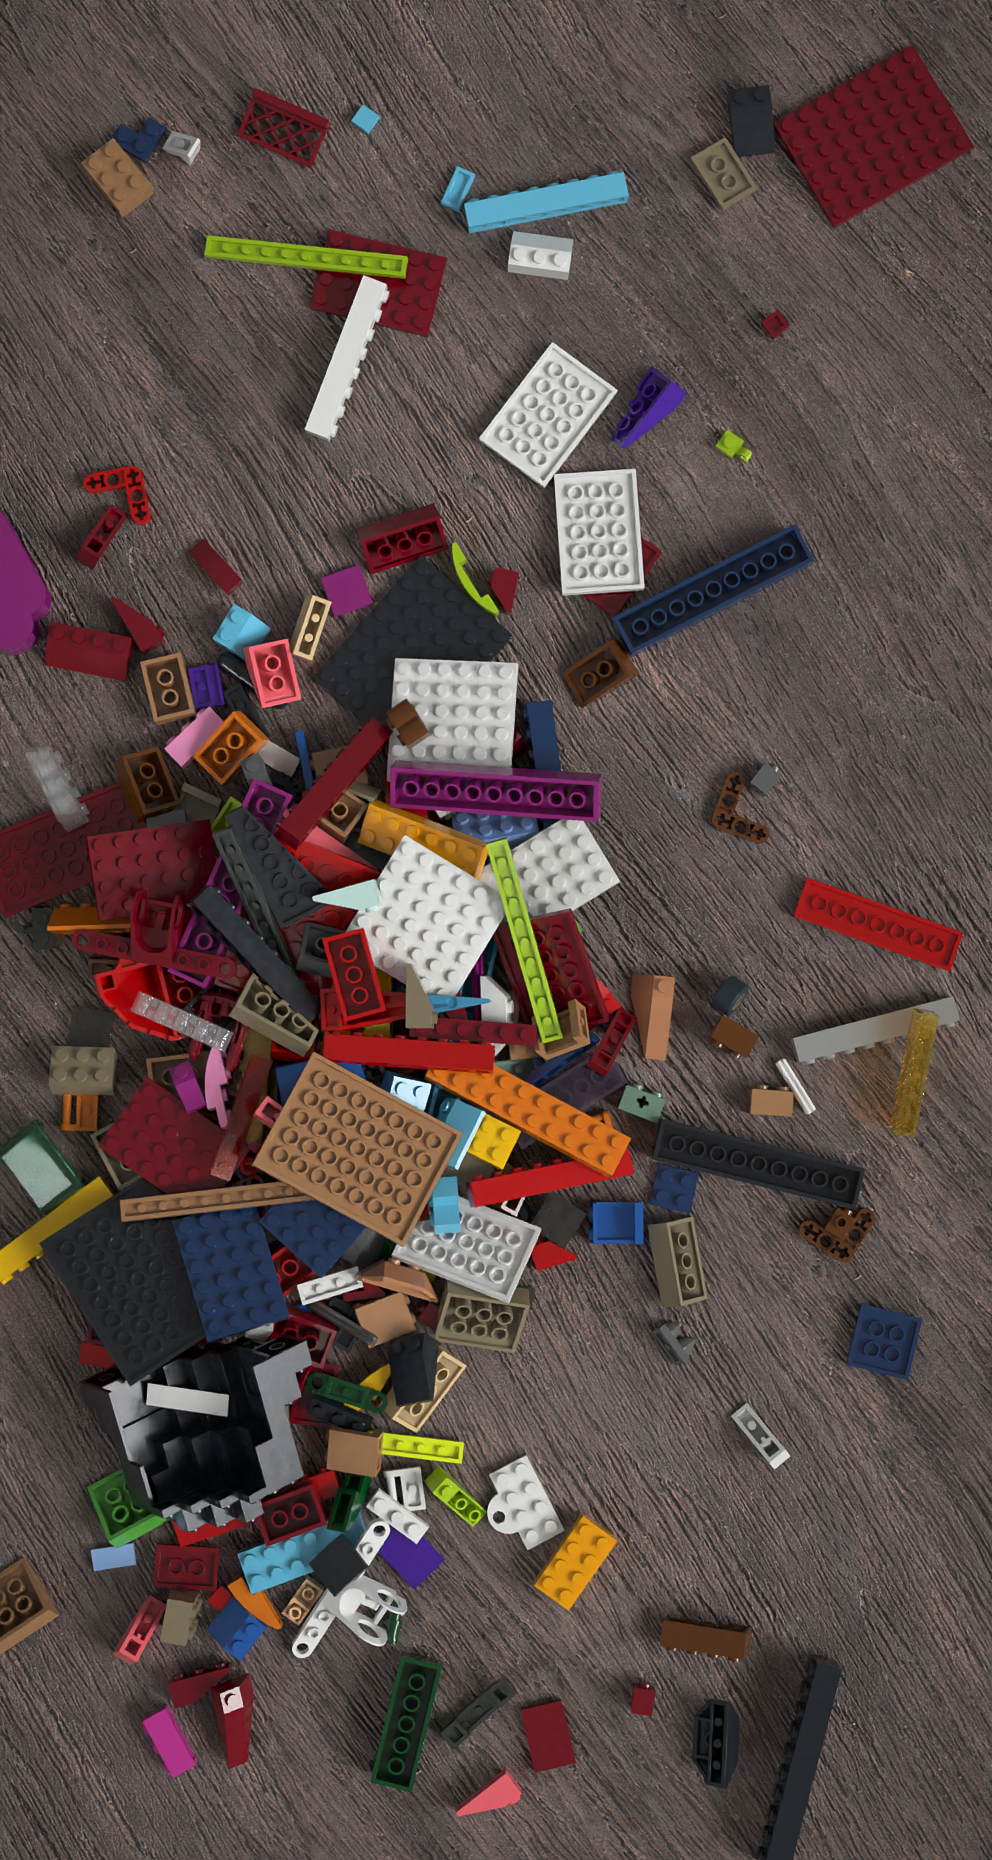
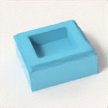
(365, 119)

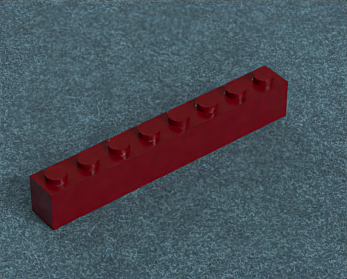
(334, 783)

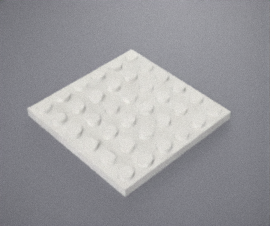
(464, 708)
(429, 919)

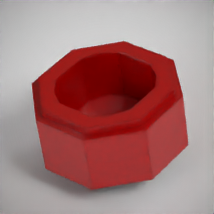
(246, 1168)

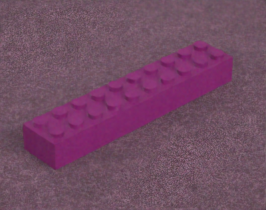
(495, 790)
(268, 807)

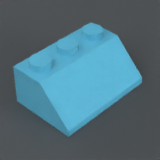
(464, 1119)

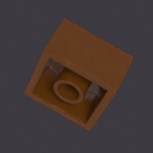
(733, 1037)

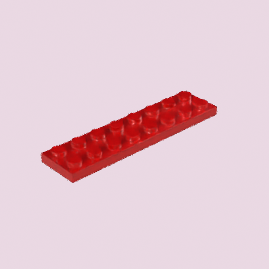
(878, 924)

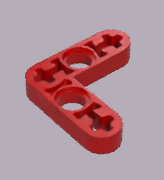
(124, 482)

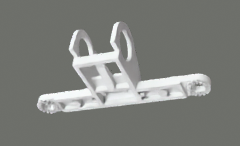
(358, 1592)

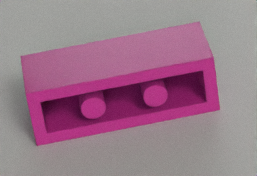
(169, 1741)

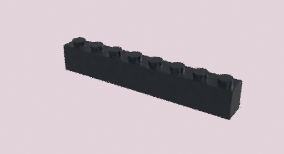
(253, 952)

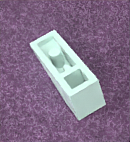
(358, 896)

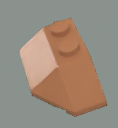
(398, 1277)

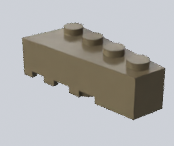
(273, 1017)

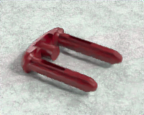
(239, 1035)

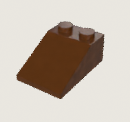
(600, 673)

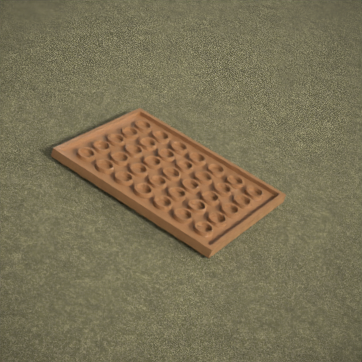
(357, 1149)

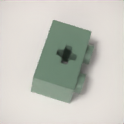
(650, 1112)

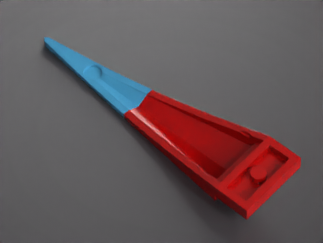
(396, 1009)

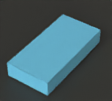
(457, 189)

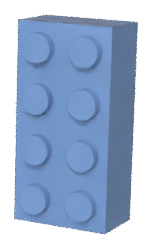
(494, 827)

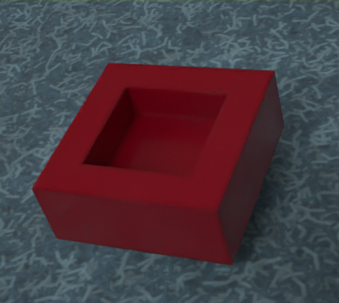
(775, 324)

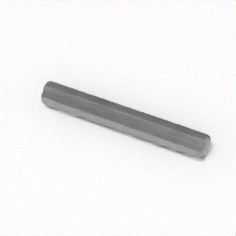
(343, 1322)

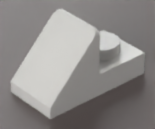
(182, 146)

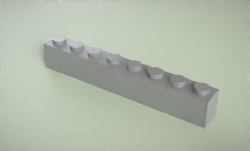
(868, 1031)

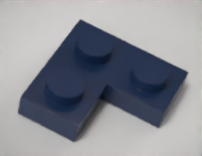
(140, 144)

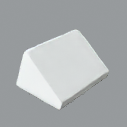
(279, 758)

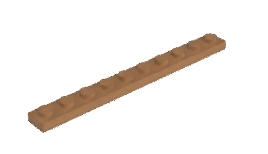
(209, 1201)

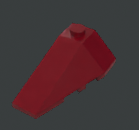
(234, 1714)

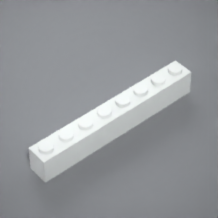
(346, 358)

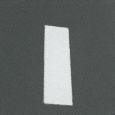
(187, 1399)

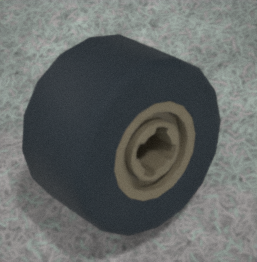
(730, 995)

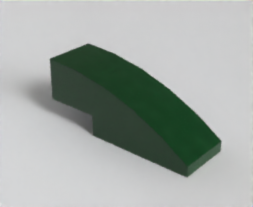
(348, 1502)

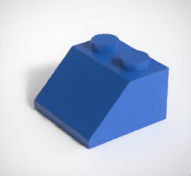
(236, 1629)

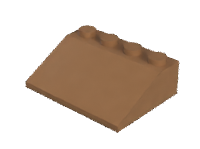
(23, 1604)

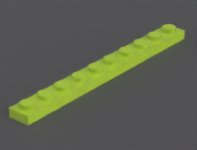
(306, 257)
(524, 940)

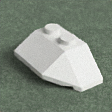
(500, 1006)

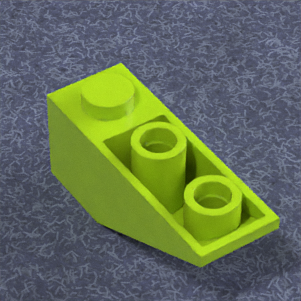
(455, 1496)

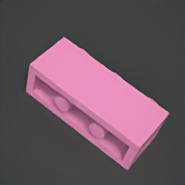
(193, 736)

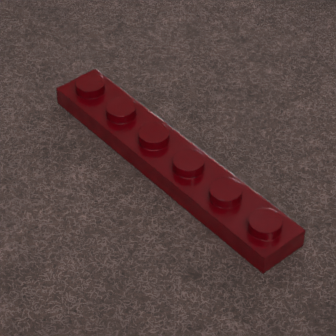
(480, 1031)

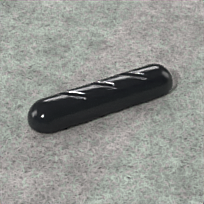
(238, 671)

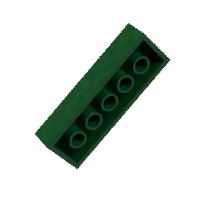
(406, 1721)

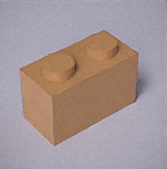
(771, 1102)

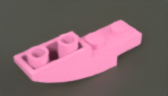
(215, 1078)

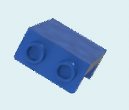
(616, 1223)

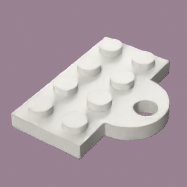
(523, 1503)

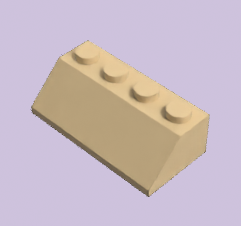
(415, 1415)

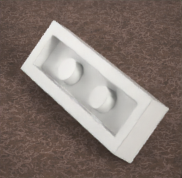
(329, 1286)
(397, 1515)

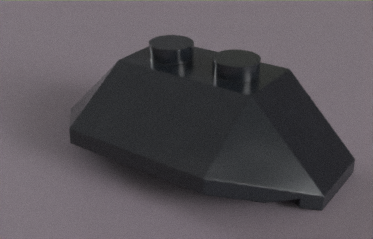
(716, 1742)

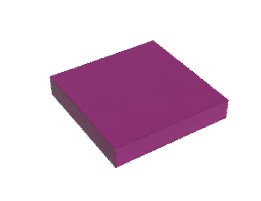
(347, 591)

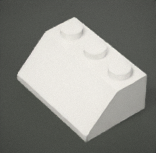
(540, 255)

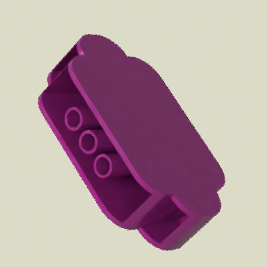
(22, 594)

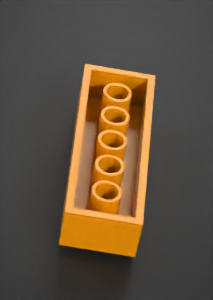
(387, 825)

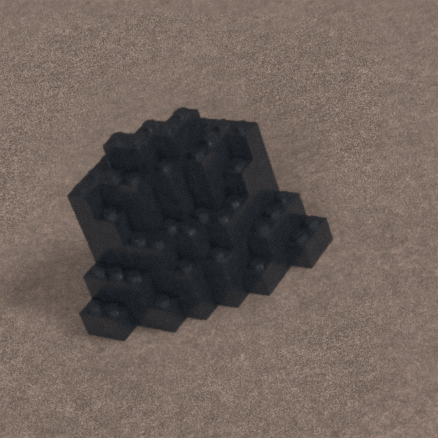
(201, 1462)

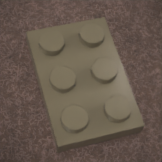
(723, 174)

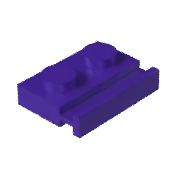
(206, 686)

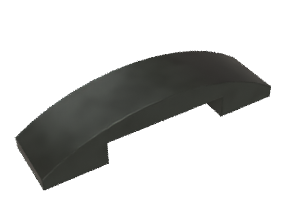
(477, 1711)

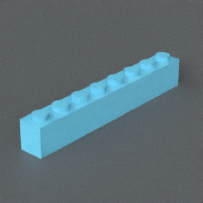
(546, 202)

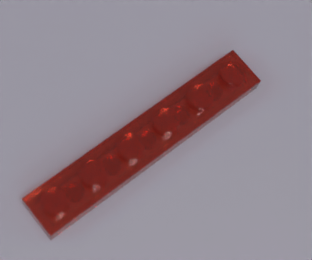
(240, 1117)

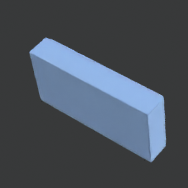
(113, 1557)

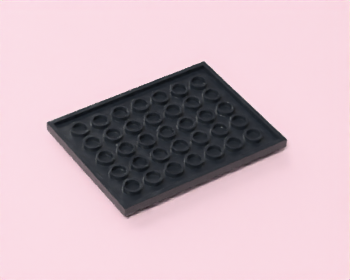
(415, 620)
(129, 1283)

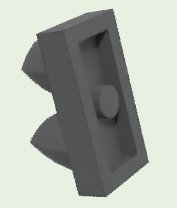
(677, 1350)

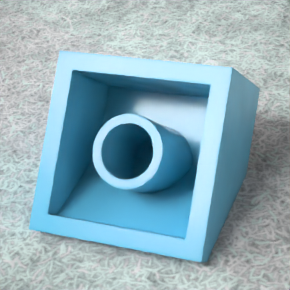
(240, 631)

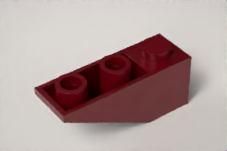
(191, 1687)

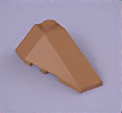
(653, 1007)

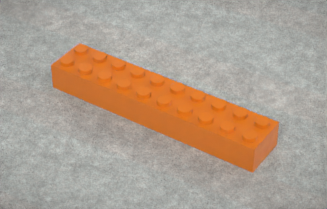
(538, 1116)

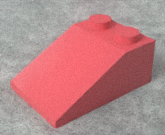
(272, 673)

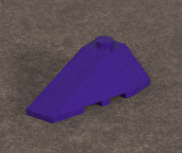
(654, 401)

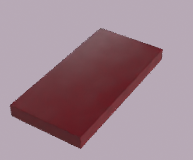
(614, 601)

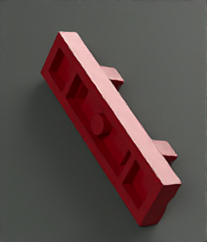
(612, 1041)

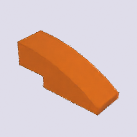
(256, 1603)

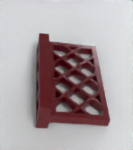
(290, 111)

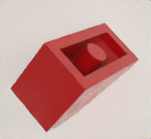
(549, 1254)

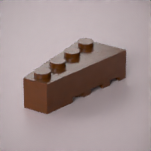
(706, 1638)

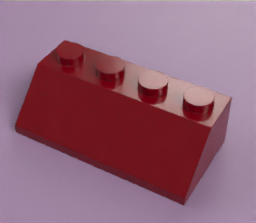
(402, 538)
(89, 651)

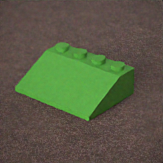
(117, 1514)

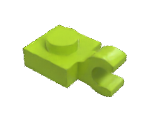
(731, 446)

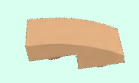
(303, 1600)

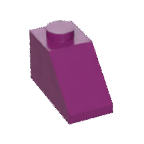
(188, 1086)

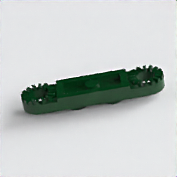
(347, 1392)

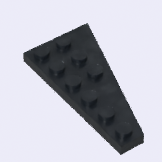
(281, 876)

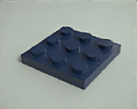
(884, 1341)

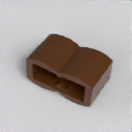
(408, 724)

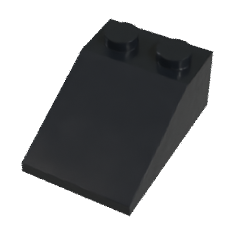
(751, 120)
(413, 1368)

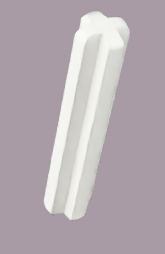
(795, 1086)

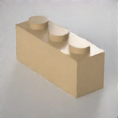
(309, 627)

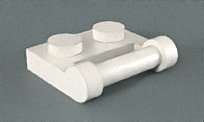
(411, 1486)

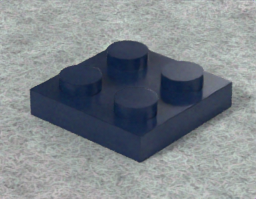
(674, 1188)

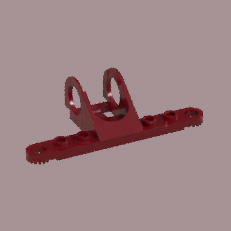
(155, 944)

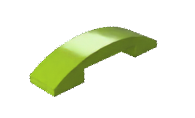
(485, 602)

